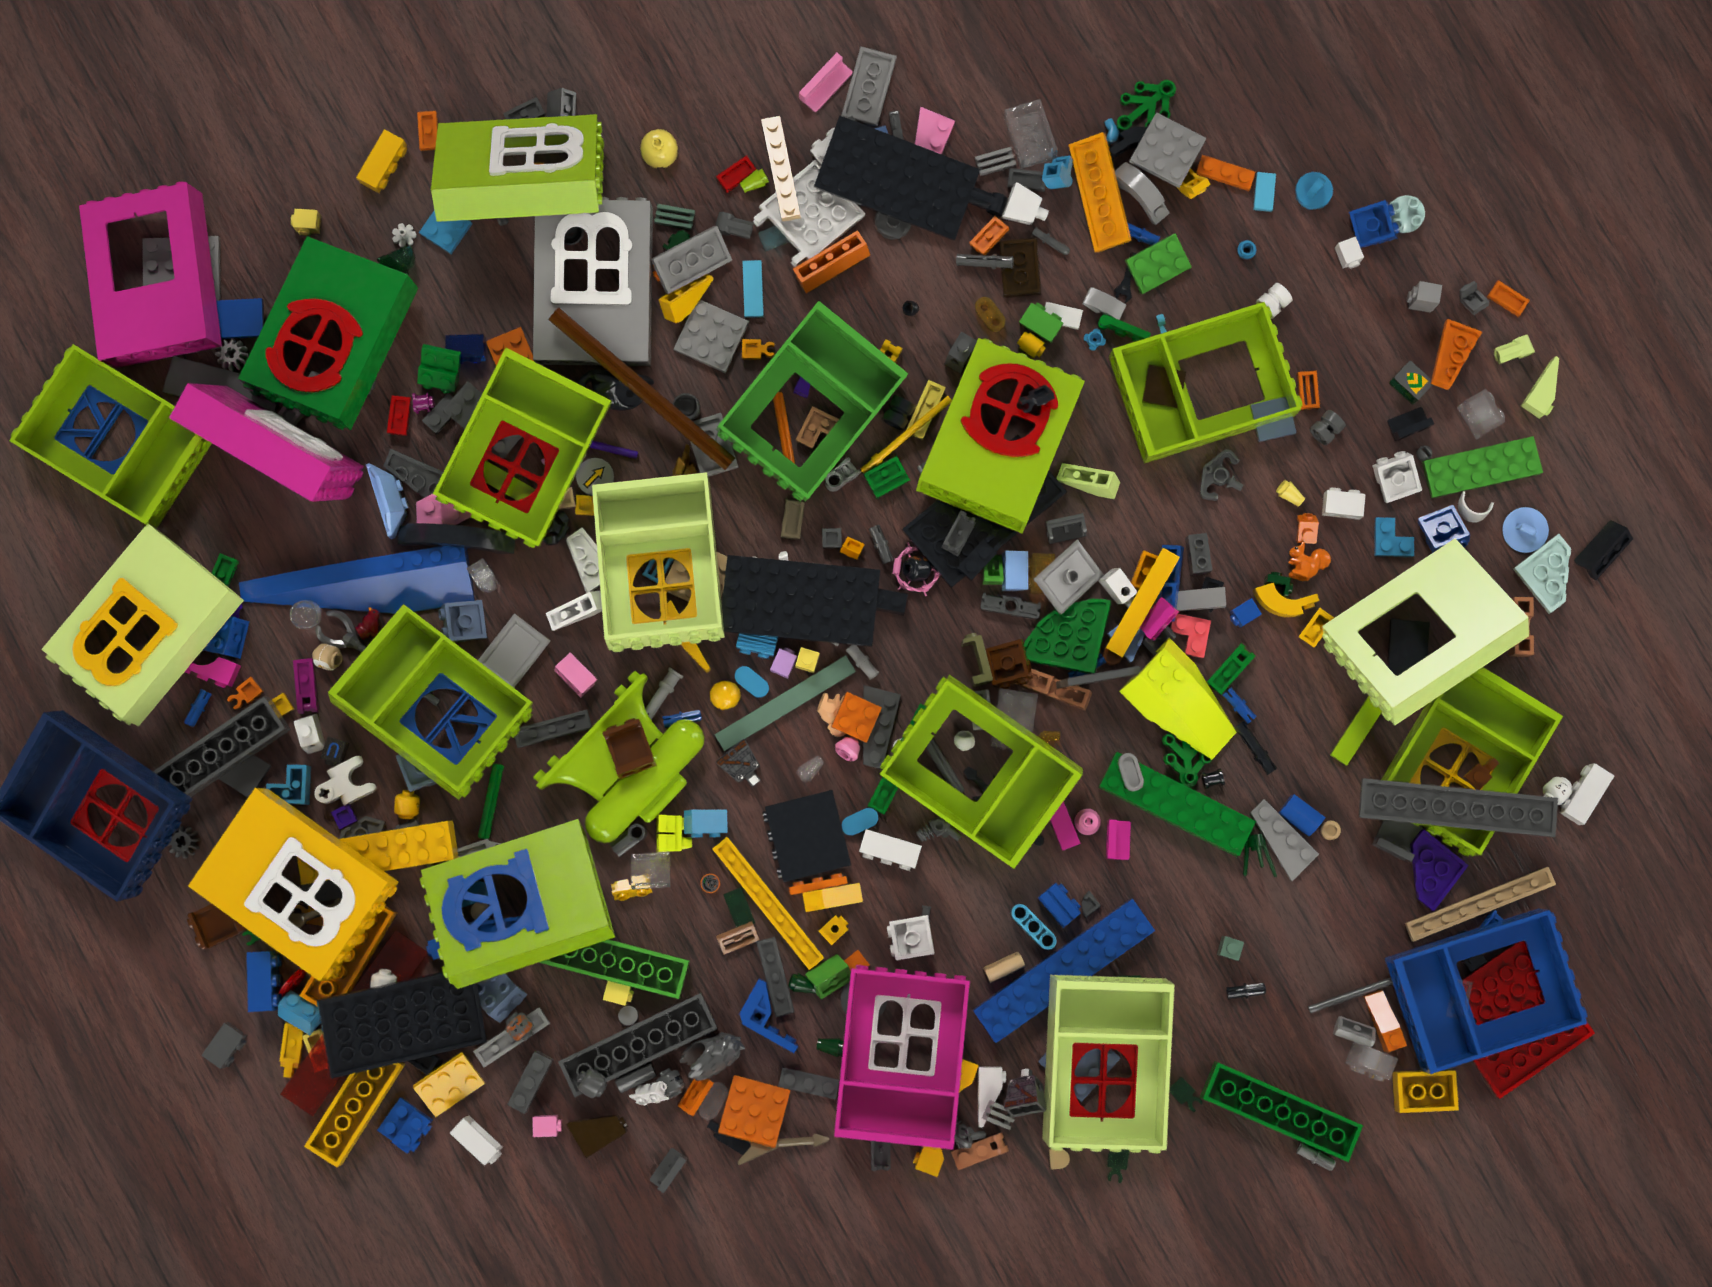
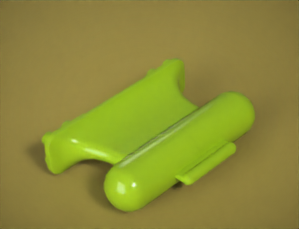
(641, 794)

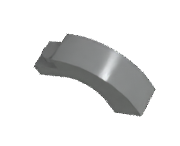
(1143, 190)

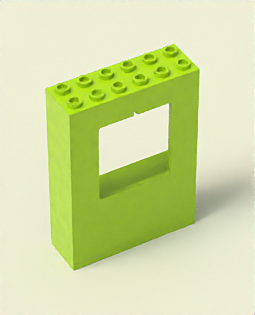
(1170, 430)
(1019, 796)

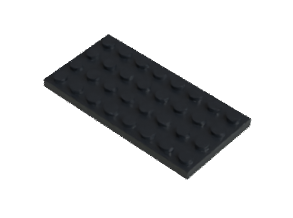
(896, 178)
(933, 525)
(800, 600)
(398, 1023)

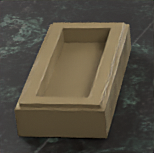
(792, 519)

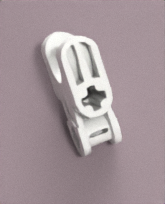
(341, 785)

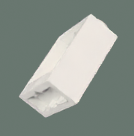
(477, 1140)

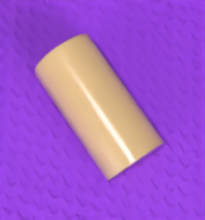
(1004, 967)

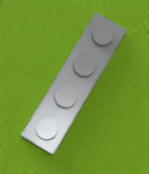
(504, 1042)

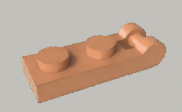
(979, 1151)

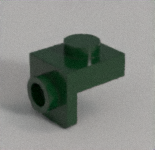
(1279, 580)

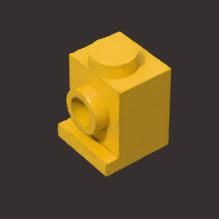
(828, 934)

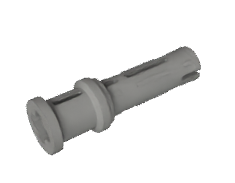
(666, 687)

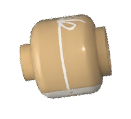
(327, 657)

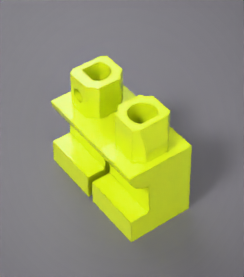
(671, 842)

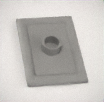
(1068, 577)
(514, 650)

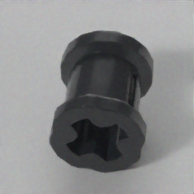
(1213, 778)

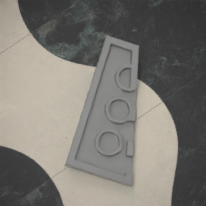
(1287, 844)

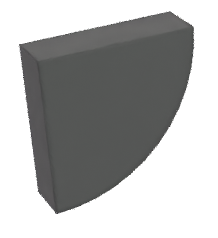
(1089, 904)

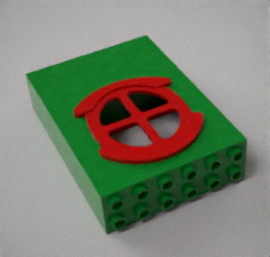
(367, 306)

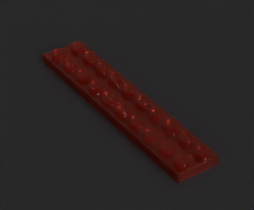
(312, 1079)

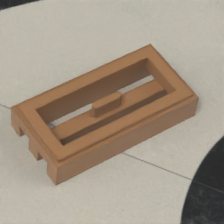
(736, 935)

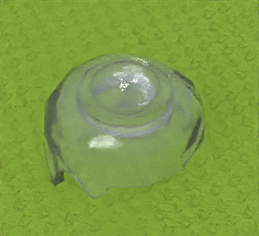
(305, 614)

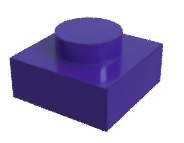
(344, 816)

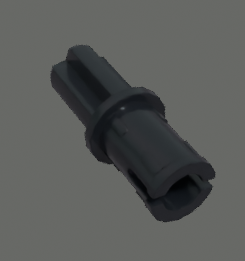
(1245, 990)

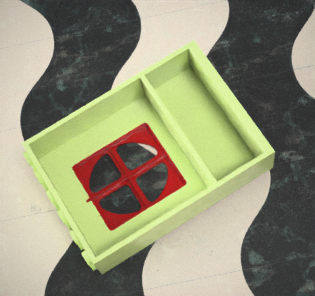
(1106, 1015)

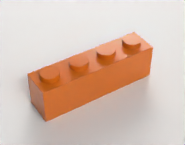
(831, 261)

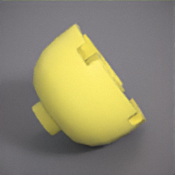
(659, 148)

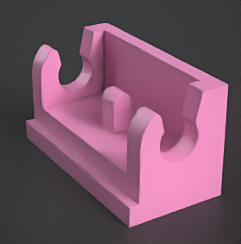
(575, 675)

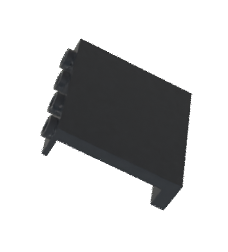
(806, 836)

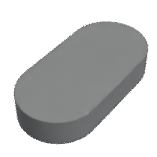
(1130, 772)

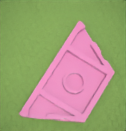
(435, 512)

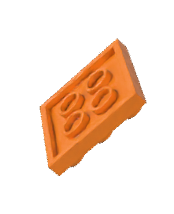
(754, 1111)

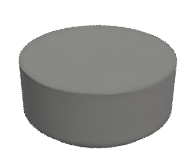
(628, 1015)

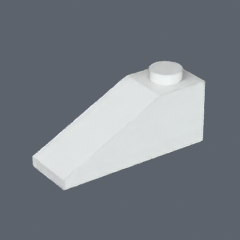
(575, 610)
(989, 1086)

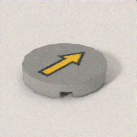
(594, 472)

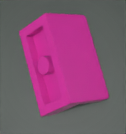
(1158, 618)
(1118, 840)

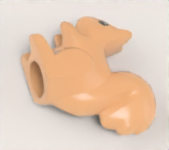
(827, 709)

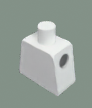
(1023, 206)
(1113, 583)
(310, 733)

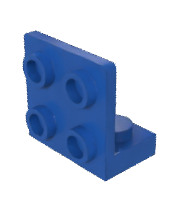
(229, 638)

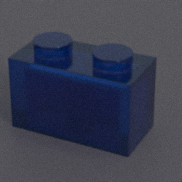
(471, 347)

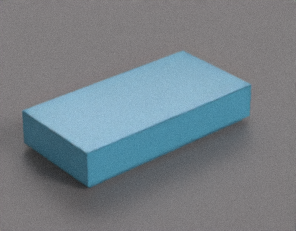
(1264, 191)

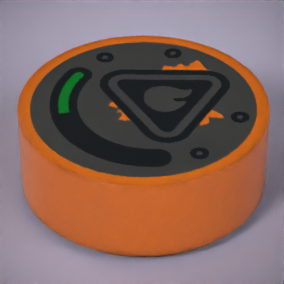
(710, 883)

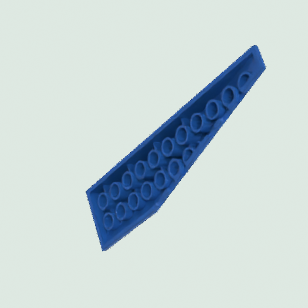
(384, 583)

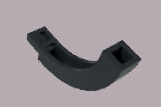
(456, 536)

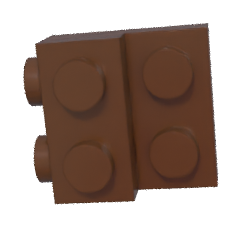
(1009, 664)

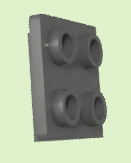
(1396, 839)

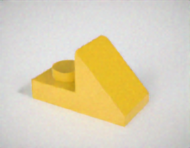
(1313, 631)

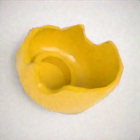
(725, 695)

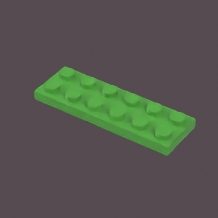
(1482, 467)

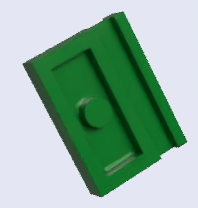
(886, 477)

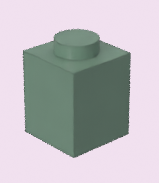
(1230, 948)

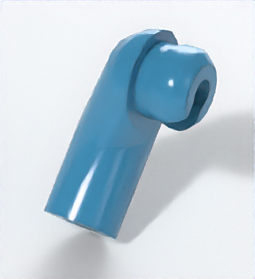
(1113, 131)

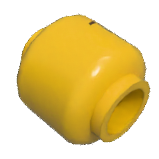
(406, 805)

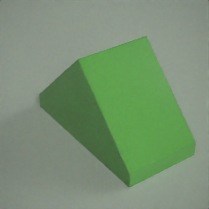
(993, 571)

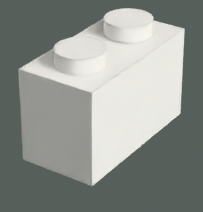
(1343, 504)

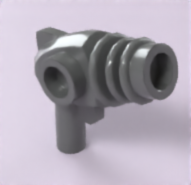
(938, 827)
(965, 1136)

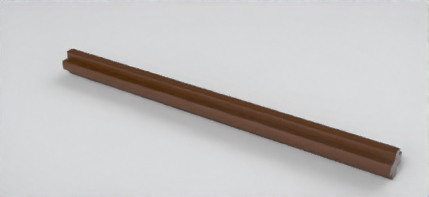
(641, 388)

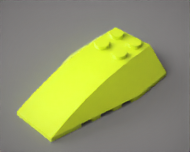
(1180, 700)

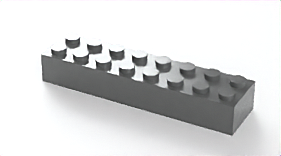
(225, 747)
(642, 1042)

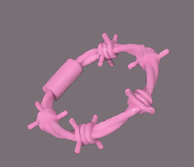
(897, 567)

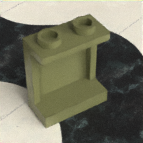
(985, 673)

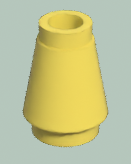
(1290, 493)

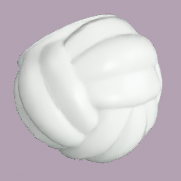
(964, 740)

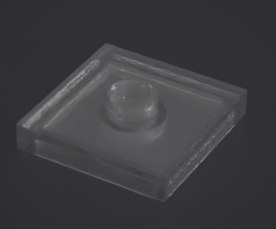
(650, 870)

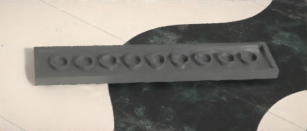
(1458, 807)

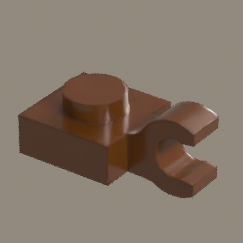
(1479, 775)

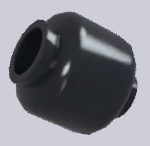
(916, 569)

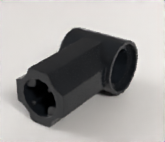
(993, 202)

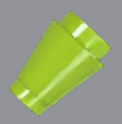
(754, 181)

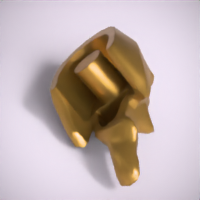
(682, 464)

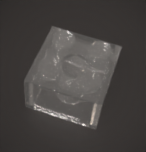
(1481, 414)
(1369, 1060)

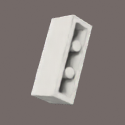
(1586, 793)
(889, 850)

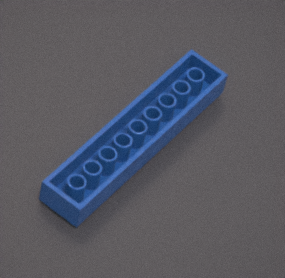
(1078, 957)

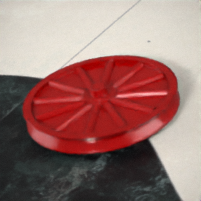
(293, 981)

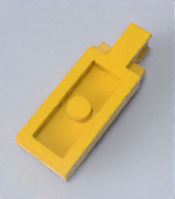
(291, 1049)

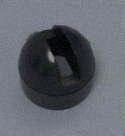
(910, 310)

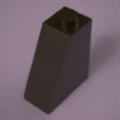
(597, 1132)

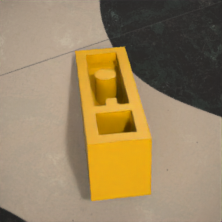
(683, 300)
(832, 897)

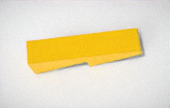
(691, 649)

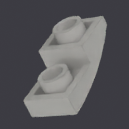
(1104, 303)

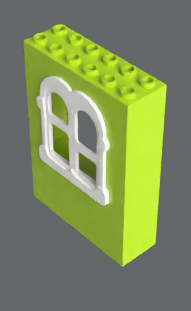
(475, 184)

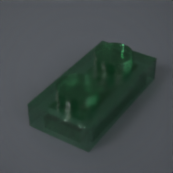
(739, 907)

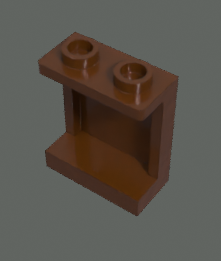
(629, 748)
(213, 926)

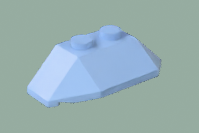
(389, 499)

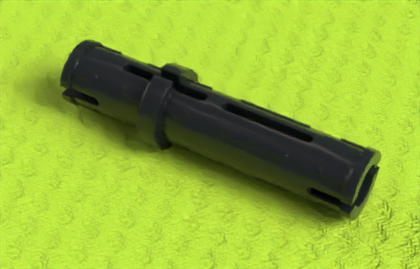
(1255, 747)

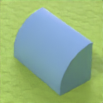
(1015, 570)

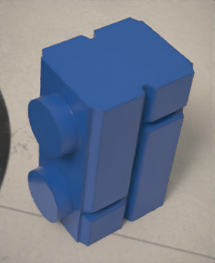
(1059, 904)

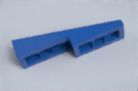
(1171, 586)

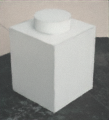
(1349, 253)

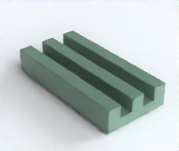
(679, 217)

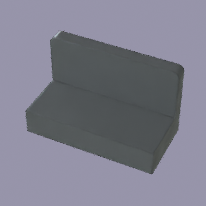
(561, 103)

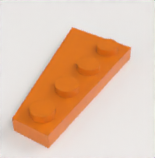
(1453, 351)

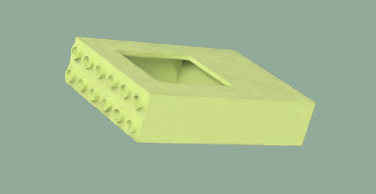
(1463, 598)

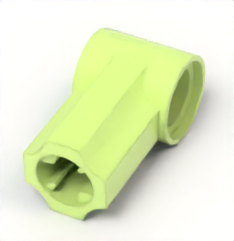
(1518, 348)

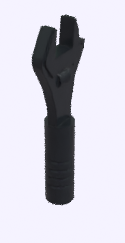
(1124, 287)

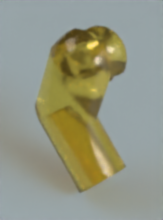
(1049, 736)

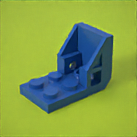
(760, 1003)

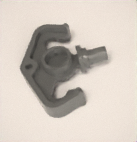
(1216, 474)

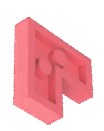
(1197, 632)

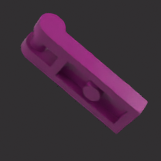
(305, 685)

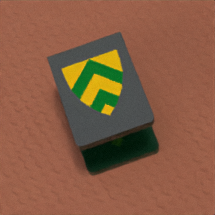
(1411, 382)

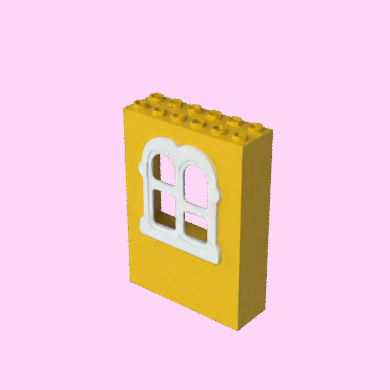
(252, 860)

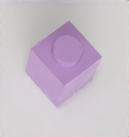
(784, 662)

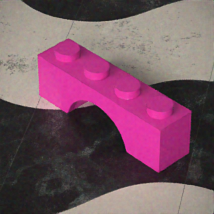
(221, 670)

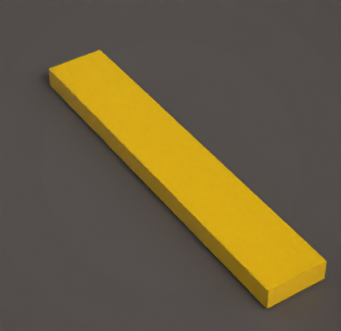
(1142, 602)

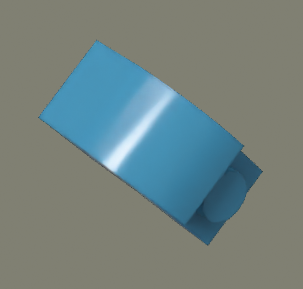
(1058, 173)

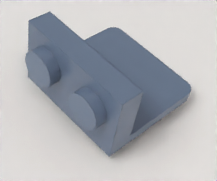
(499, 996)

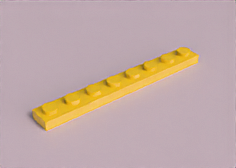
(768, 903)

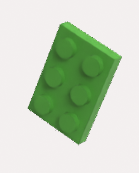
(1158, 263)

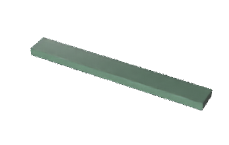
(785, 703)

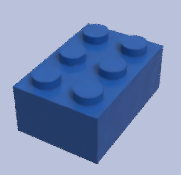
(263, 980)

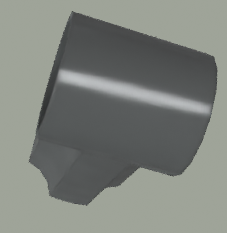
(729, 225)
(627, 840)

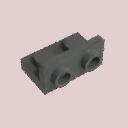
(668, 1169)

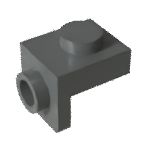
(1473, 298)
(1152, 645)

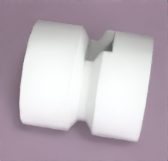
(1277, 298)

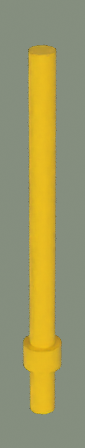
(878, 458)

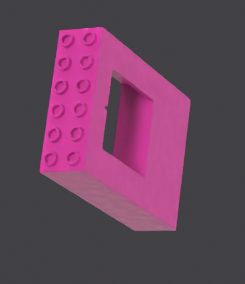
(158, 317)

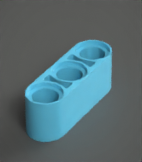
(1042, 929)

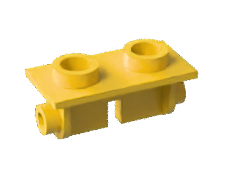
(622, 890)

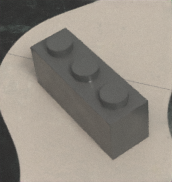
(530, 1082)

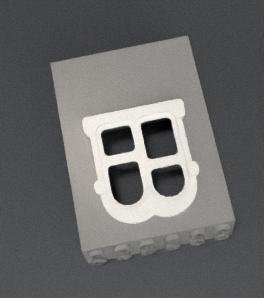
(616, 318)

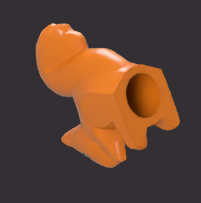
(1307, 566)

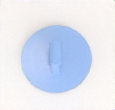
(1525, 530)

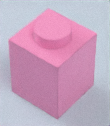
(546, 1126)

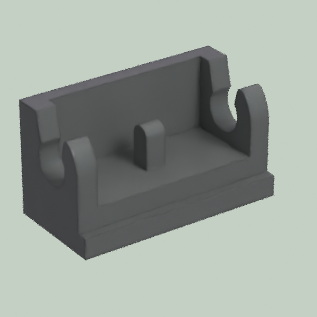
(1066, 528)
(959, 533)
(880, 1156)

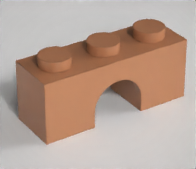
(1525, 647)

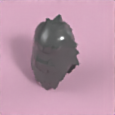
(712, 1055)

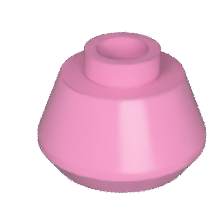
(848, 748)
(1088, 815)

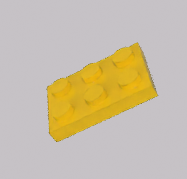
(448, 1084)

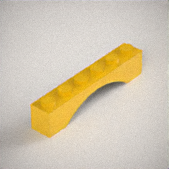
(931, 1158)

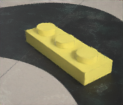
(930, 398)

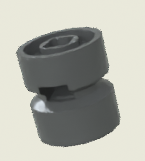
(1328, 426)

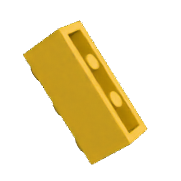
(382, 161)

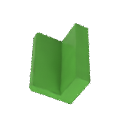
(829, 976)

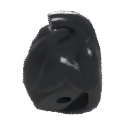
(611, 388)

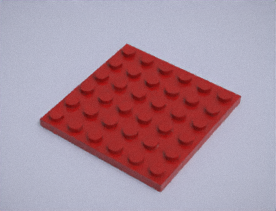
(1506, 987)

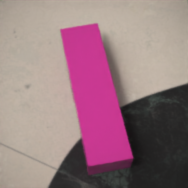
(1064, 828)

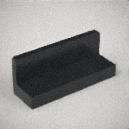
(1604, 549)

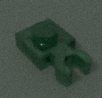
(1183, 1092)
(1117, 1161)

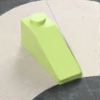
(1543, 392)
(1091, 480)

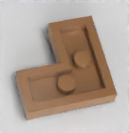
(815, 423)

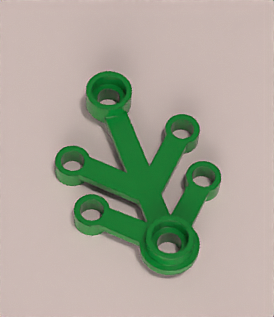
(1148, 103)
(1186, 754)

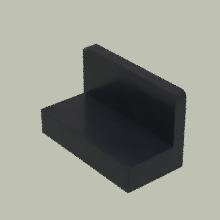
(1409, 423)

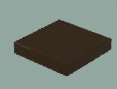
(1158, 387)

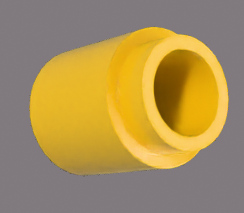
(1031, 344)

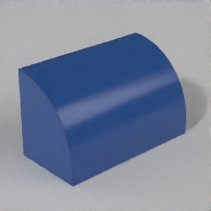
(1301, 815)

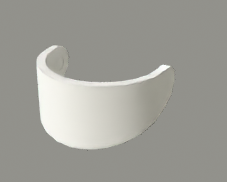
(1470, 515)

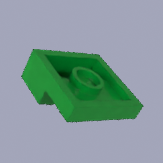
(439, 368)

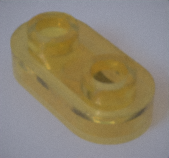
(990, 314)

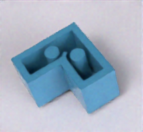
(297, 785)

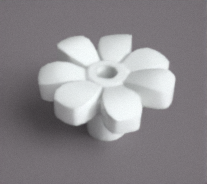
(403, 235)

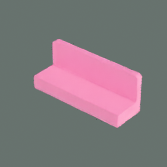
(825, 83)

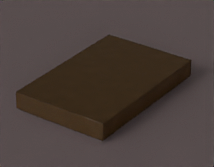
(1025, 275)

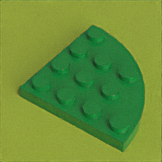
(1071, 638)

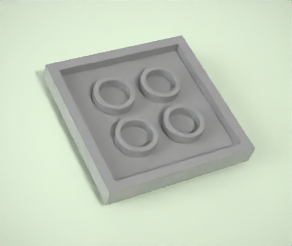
(1167, 150)
(711, 336)

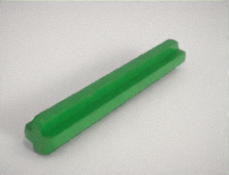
(490, 801)

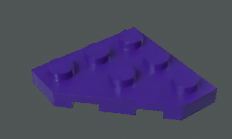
(1434, 869)

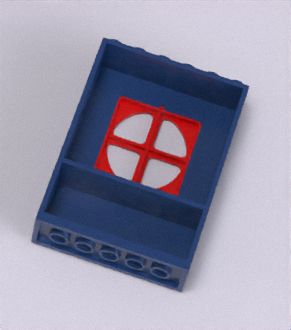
(50, 799)

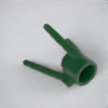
(1257, 844)

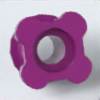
(422, 402)

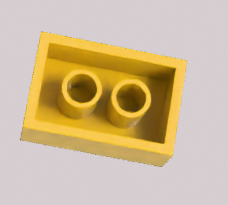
(1424, 1091)

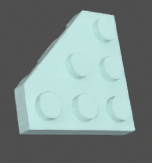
(1547, 573)

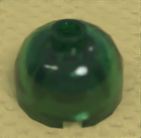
(400, 259)

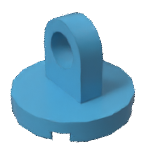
(1314, 190)

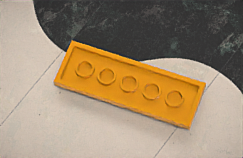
(1100, 192)

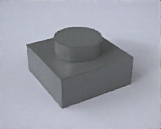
(831, 538)

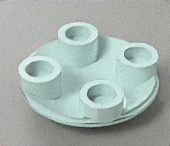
(1408, 213)

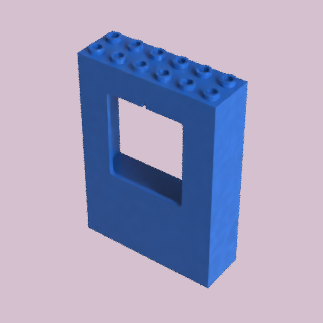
(1430, 974)

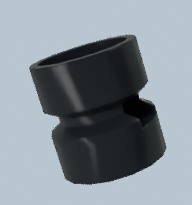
(899, 411)

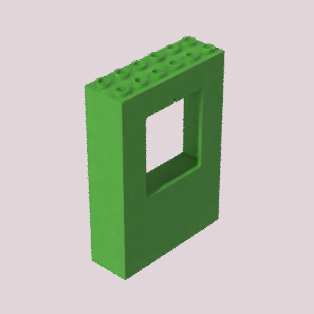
(838, 366)

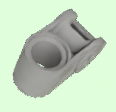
(844, 472)

